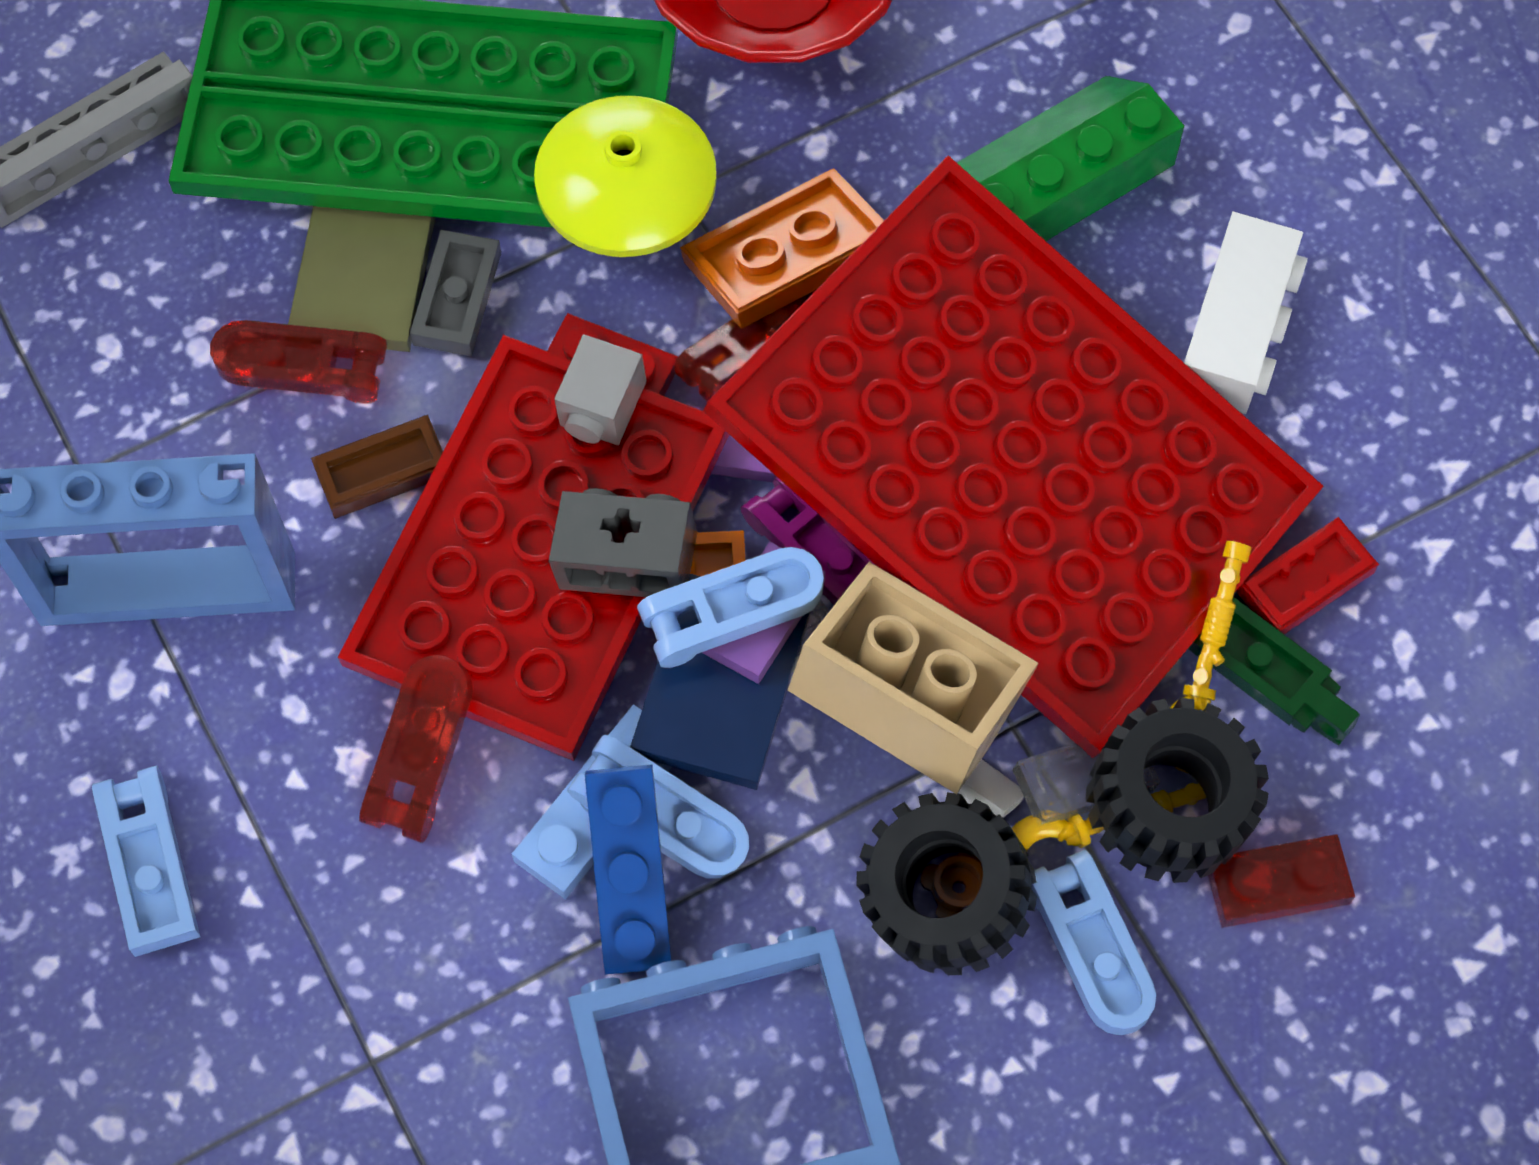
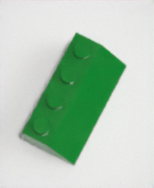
(1079, 154)

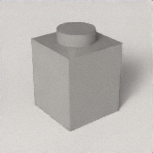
(600, 391)

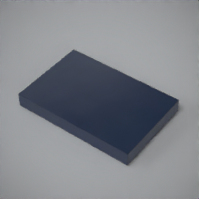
(713, 717)

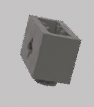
(622, 543)

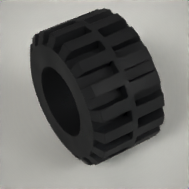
(1206, 751)
(915, 841)

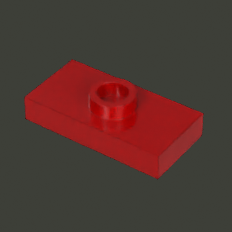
(1308, 577)

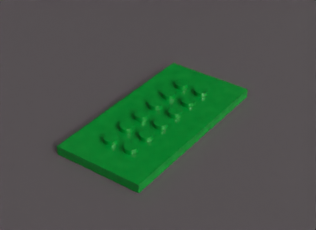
(399, 101)

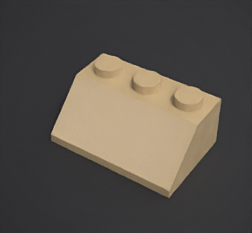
(911, 676)

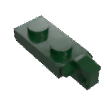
(1282, 676)

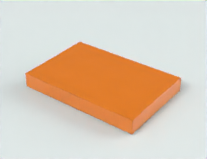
(781, 247)

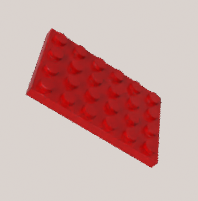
(476, 552)

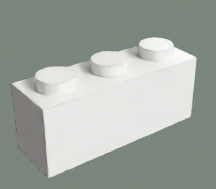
(1245, 308)

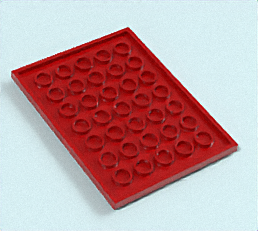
(1014, 449)

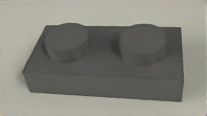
(455, 293)

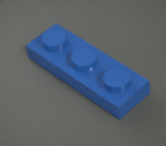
(628, 868)

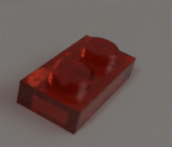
(1281, 881)

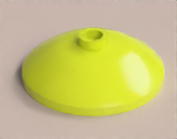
(631, 200)

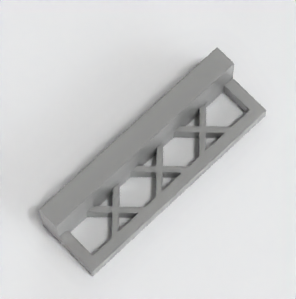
(91, 134)

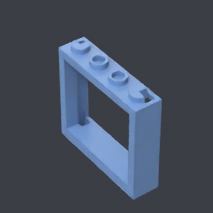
(142, 498)
(732, 967)

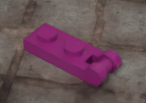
(808, 532)

